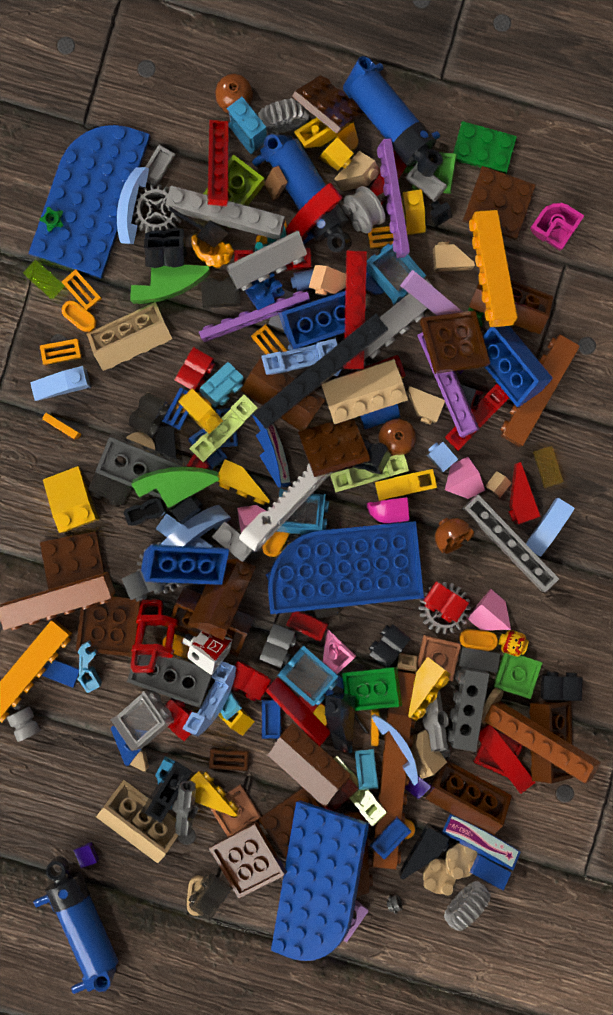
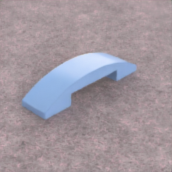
(126, 204)
(296, 359)
(197, 526)
(214, 701)
(409, 767)

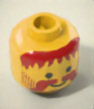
(513, 643)

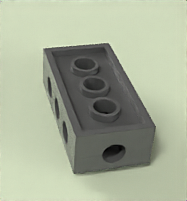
(134, 454)
(174, 688)
(468, 737)

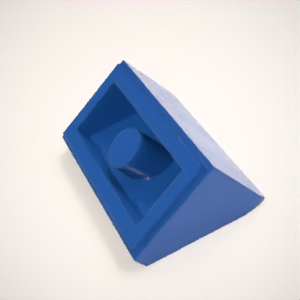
(380, 416)

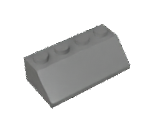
(267, 260)

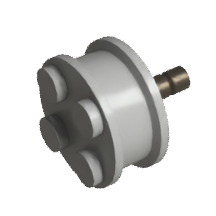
(364, 209)

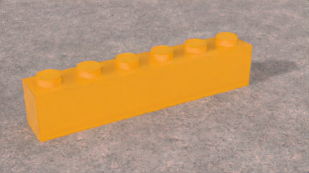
(493, 268)
(31, 665)

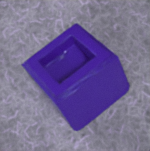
(419, 789)
(86, 855)

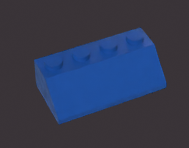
(314, 320)
(514, 365)
(184, 564)

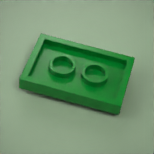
(484, 147)
(373, 688)

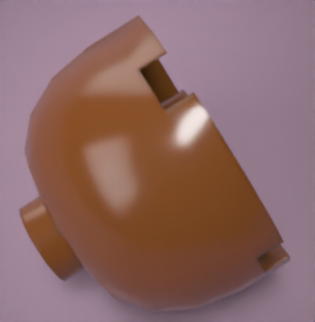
(232, 88)
(395, 446)
(451, 534)

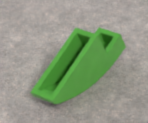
(169, 283)
(175, 482)

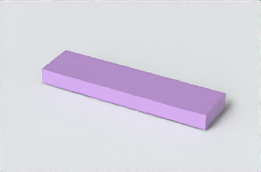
(428, 295)

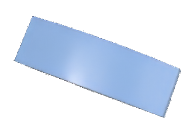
(549, 526)

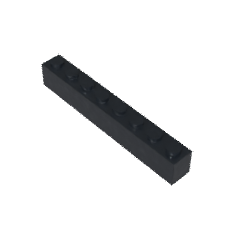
(321, 371)

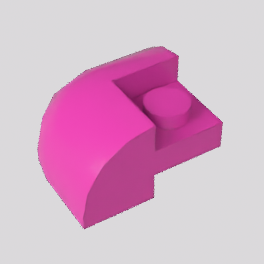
(556, 224)
(389, 510)

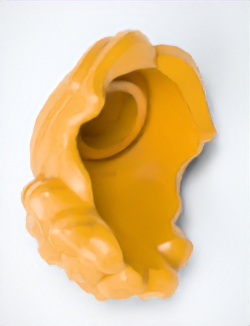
(212, 256)

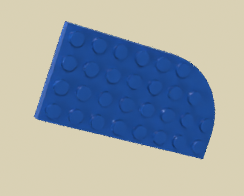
(89, 194)
(347, 568)
(319, 882)

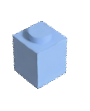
(441, 456)

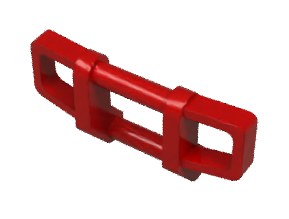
(152, 649)

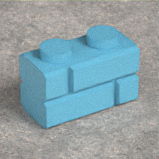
(221, 385)

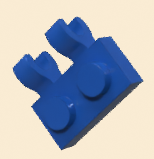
(261, 295)

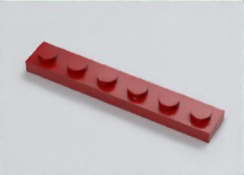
(218, 163)
(355, 299)

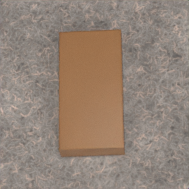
(275, 183)

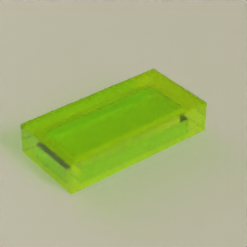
(43, 279)

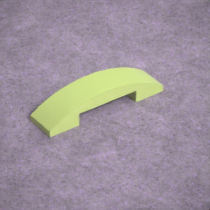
(232, 421)
(356, 477)
(364, 799)

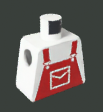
(207, 650)

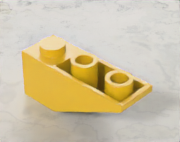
(236, 477)
(406, 484)
(427, 684)
(212, 796)

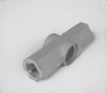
(435, 723)

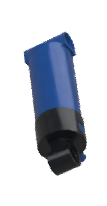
(392, 117)
(302, 185)
(81, 925)

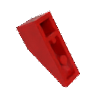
(522, 502)

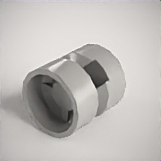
(23, 723)

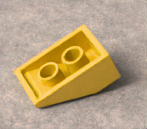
(70, 500)

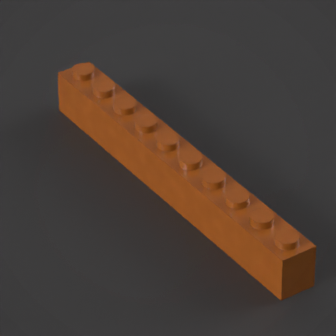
(392, 773)

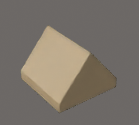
(498, 484)
(407, 662)
(141, 761)

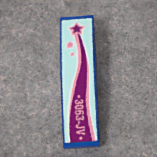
(274, 454)
(481, 841)

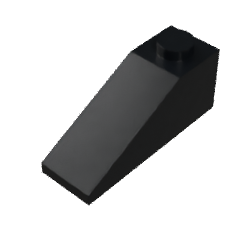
(340, 720)
(166, 792)
(427, 848)

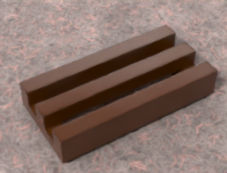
(230, 759)

